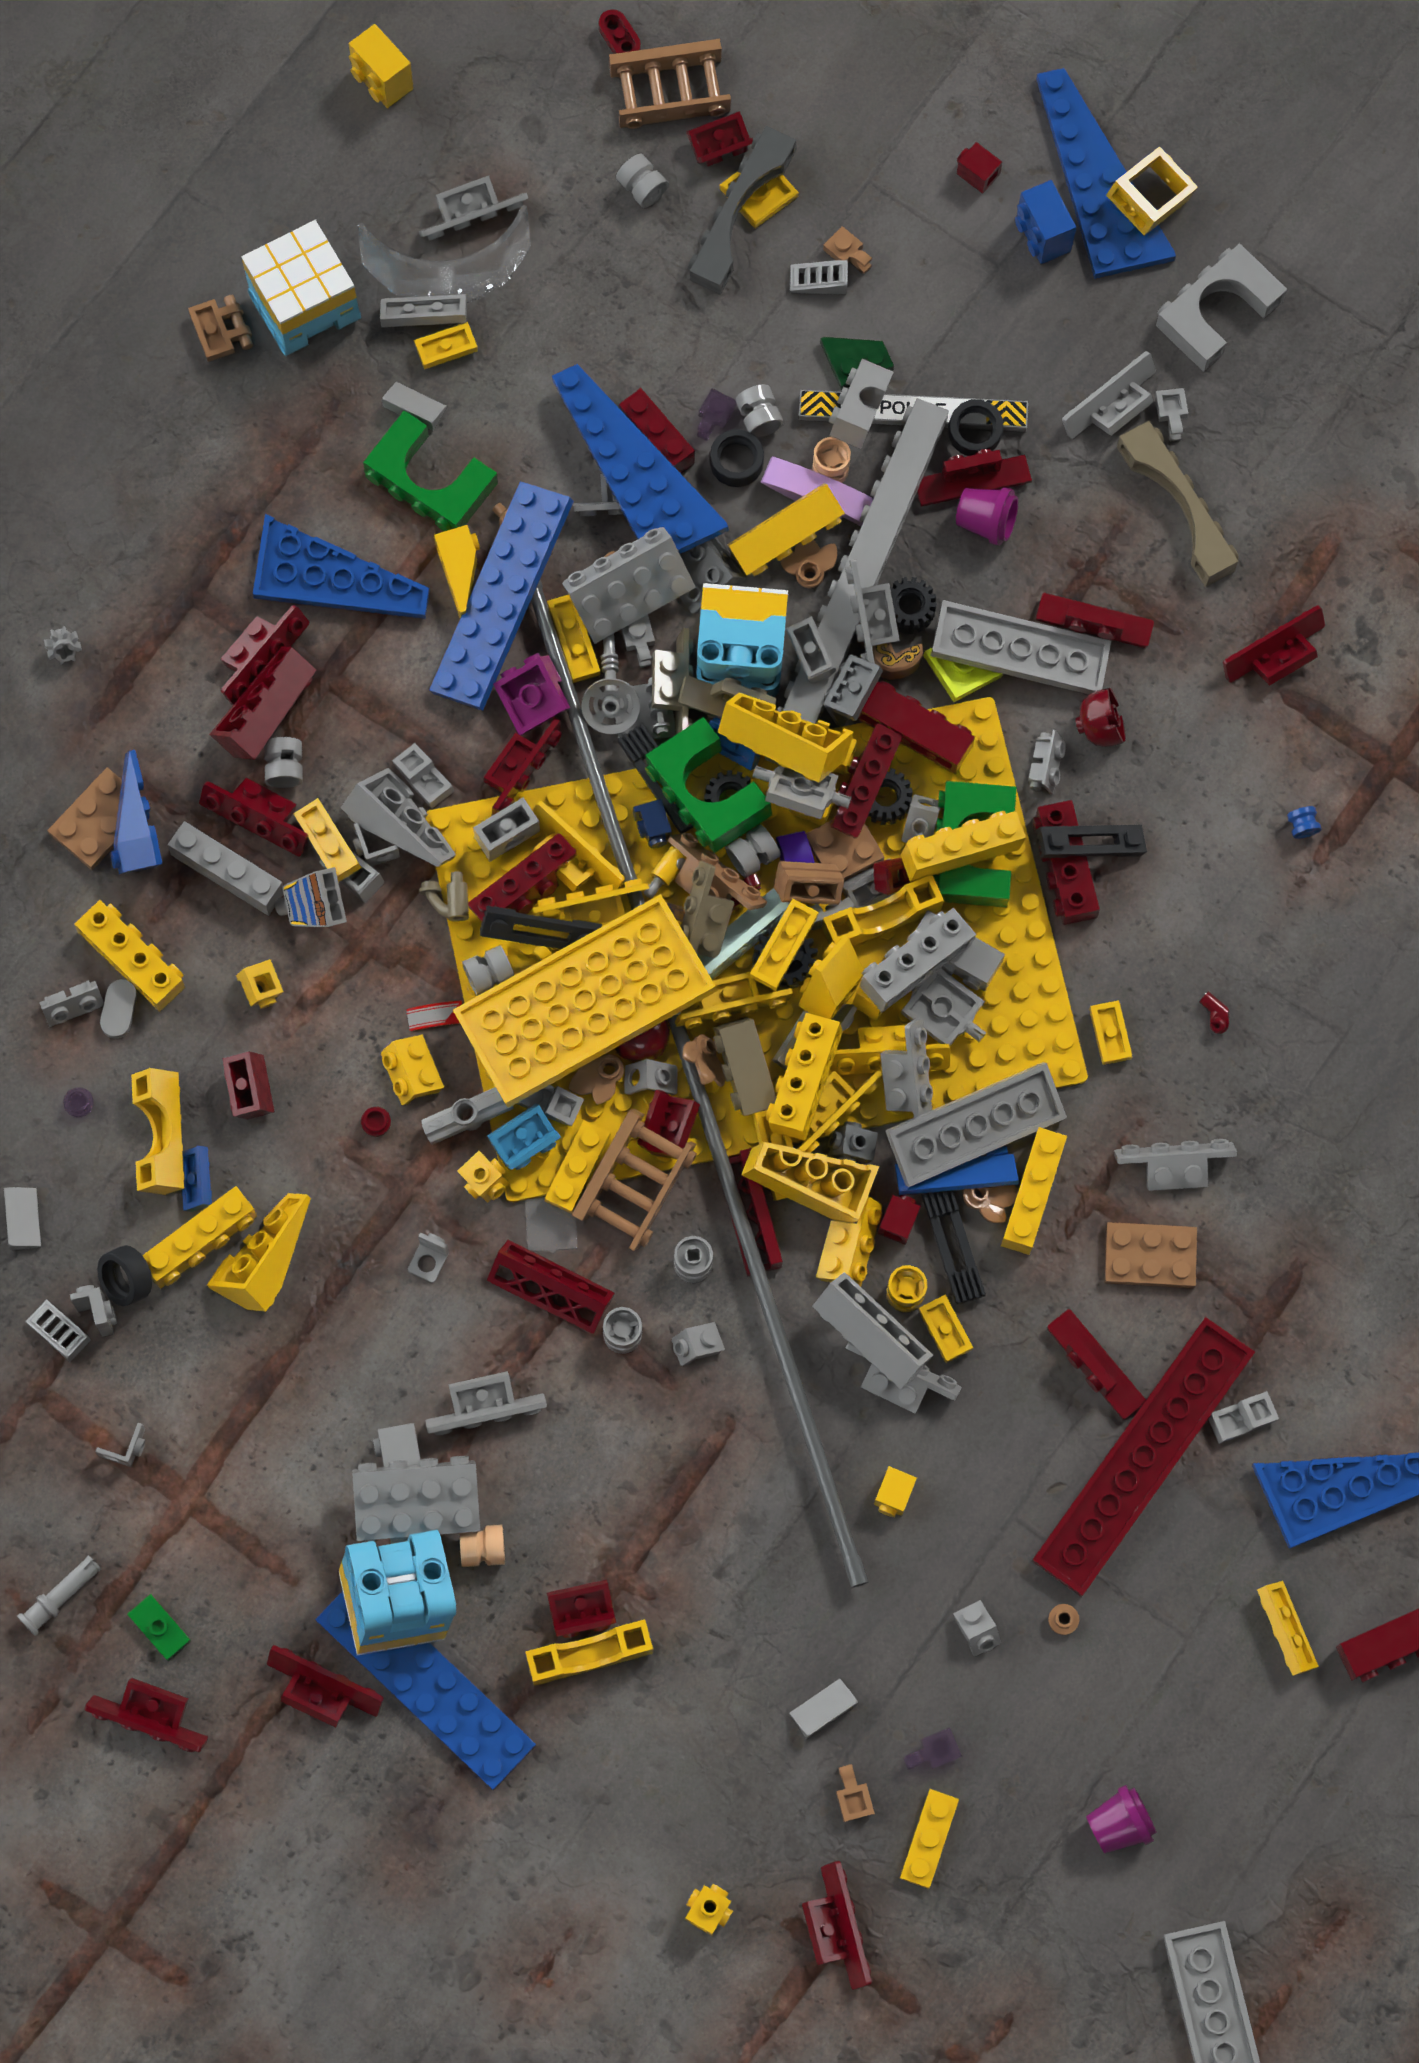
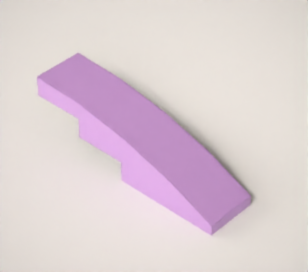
(798, 481)

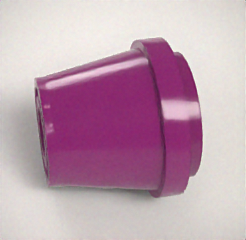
(988, 513)
(1121, 1821)

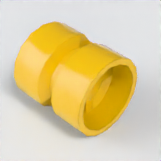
(906, 1288)

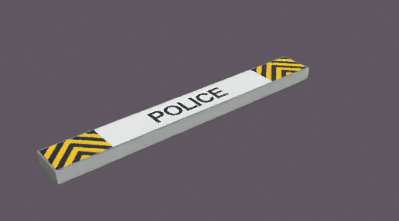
(820, 404)

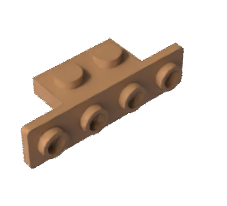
(725, 880)

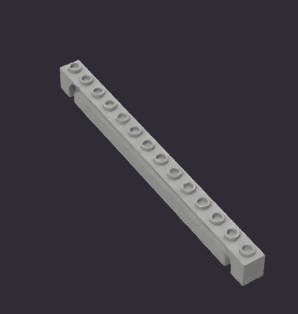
(870, 548)

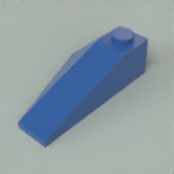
(134, 841)

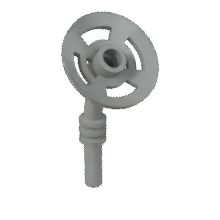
(611, 696)

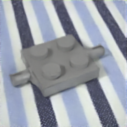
(799, 794)
(945, 1008)

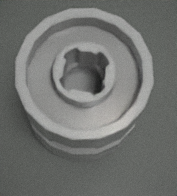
(639, 177)
(758, 407)
(283, 764)
(751, 852)
(488, 970)
(693, 1259)
(622, 1330)

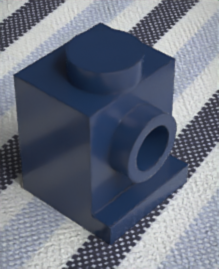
(653, 823)

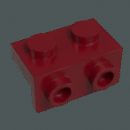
(719, 138)
(670, 1119)
(581, 1609)

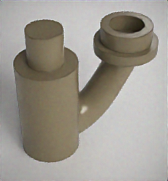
(457, 897)

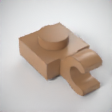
(847, 247)
(853, 1799)

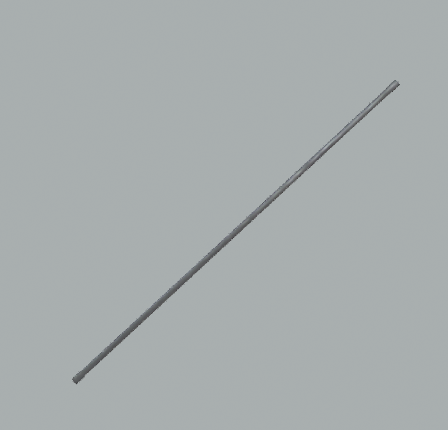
(851, 1559)

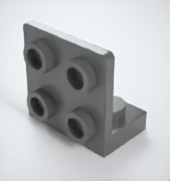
(710, 565)
(851, 689)

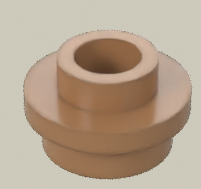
(1060, 1628)

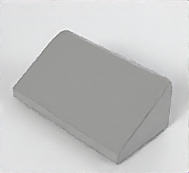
(418, 405)
(862, 889)
(22, 1218)
(823, 1708)

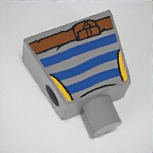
(313, 900)

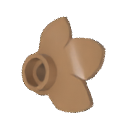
(810, 559)
(703, 1053)
(594, 1080)
(993, 1201)

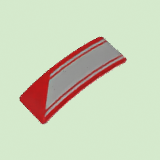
(432, 1015)

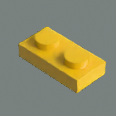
(446, 345)
(1110, 1032)
(945, 1328)

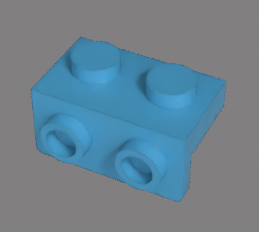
(524, 1137)

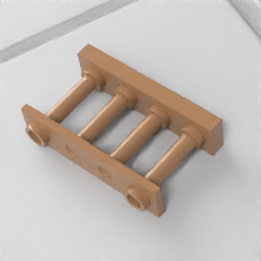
(663, 58)
(605, 1180)

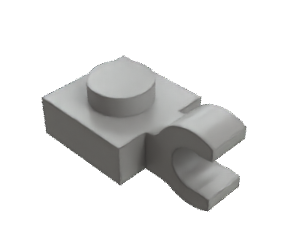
(1172, 408)
(639, 637)

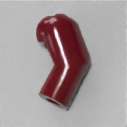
(1218, 1013)

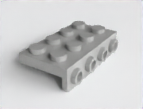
(628, 584)
(415, 1498)

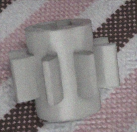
(62, 645)

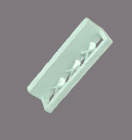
(745, 933)

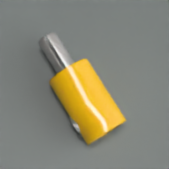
(666, 870)

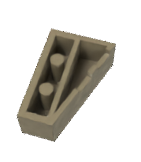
(744, 1065)

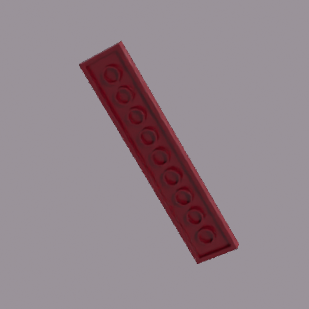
(1143, 1457)

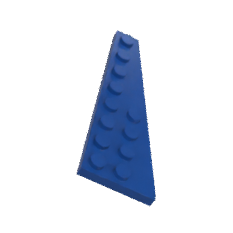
(1090, 172)
(637, 473)

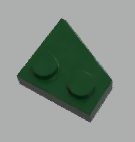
(848, 353)

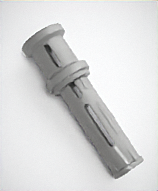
(48, 1605)

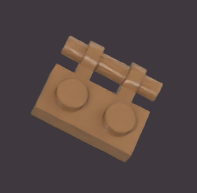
(212, 331)

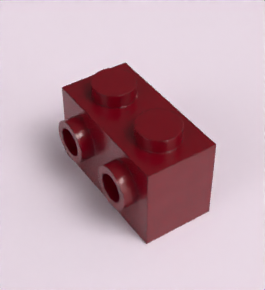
(248, 1085)

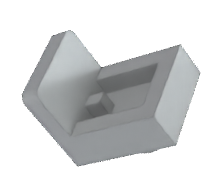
(697, 1343)
(978, 1628)

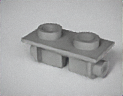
(1050, 750)
(60, 1008)

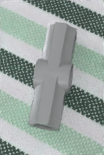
(450, 1122)

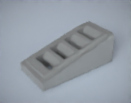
(827, 267)
(365, 884)
(74, 1347)

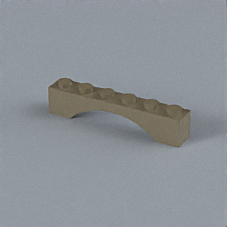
(1146, 454)

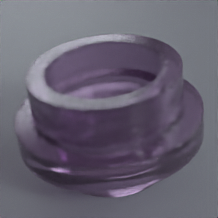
(78, 1102)

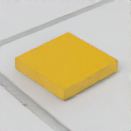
(765, 200)

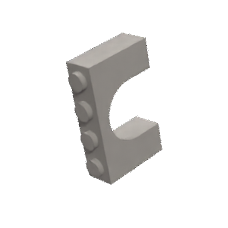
(1234, 273)

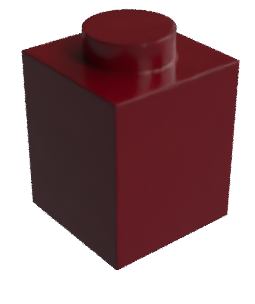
(978, 167)
(899, 1218)

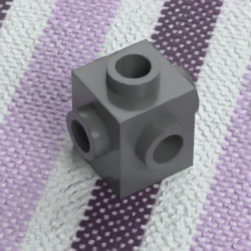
(852, 1143)

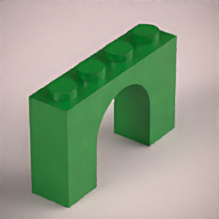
(448, 506)
(714, 822)
(968, 883)

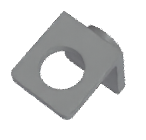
(921, 818)
(373, 858)
(653, 1077)
(429, 1246)
(135, 1448)

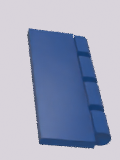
(992, 1170)

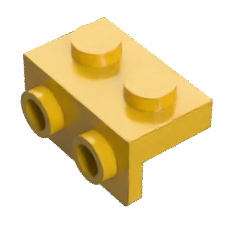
(411, 1069)

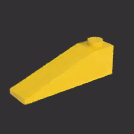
(260, 1267)

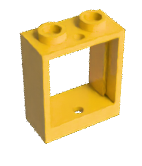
(1143, 214)

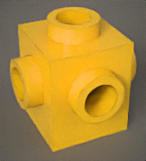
(484, 1177)
(708, 1921)

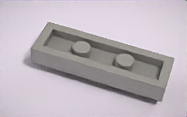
(423, 310)

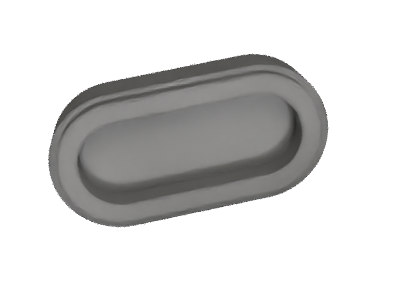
(118, 1009)

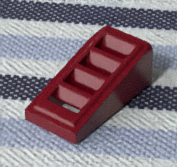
(887, 876)

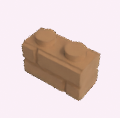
(809, 882)

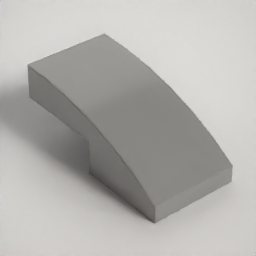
(423, 776)
(556, 1104)
(1243, 1417)

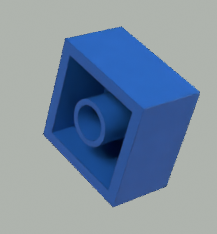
(1045, 222)

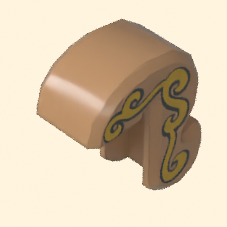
(896, 664)

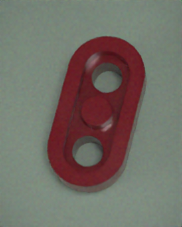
(620, 37)

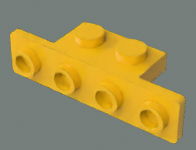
(588, 861)
(595, 908)
(734, 995)
(876, 1040)
(834, 1101)
(850, 1245)

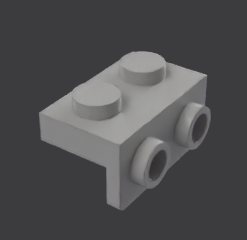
(103, 1313)

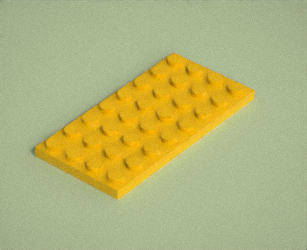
(584, 1000)

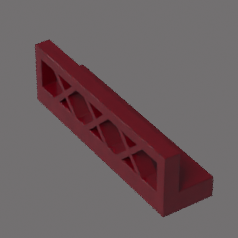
(763, 1219)
(552, 1277)

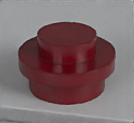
(376, 1121)

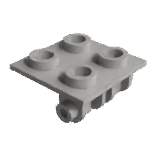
(658, 722)

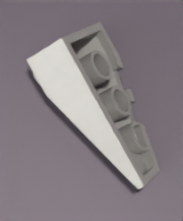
(386, 809)

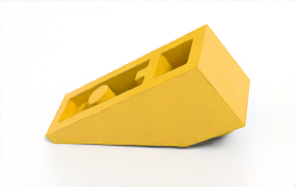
(459, 560)

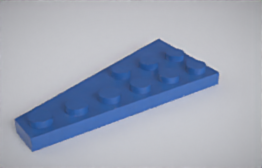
(317, 573)
(1335, 1492)

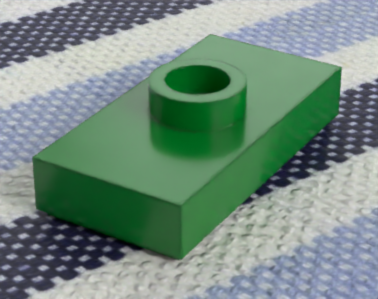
(159, 1627)

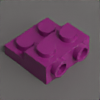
(532, 693)

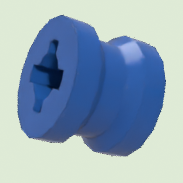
(1304, 822)

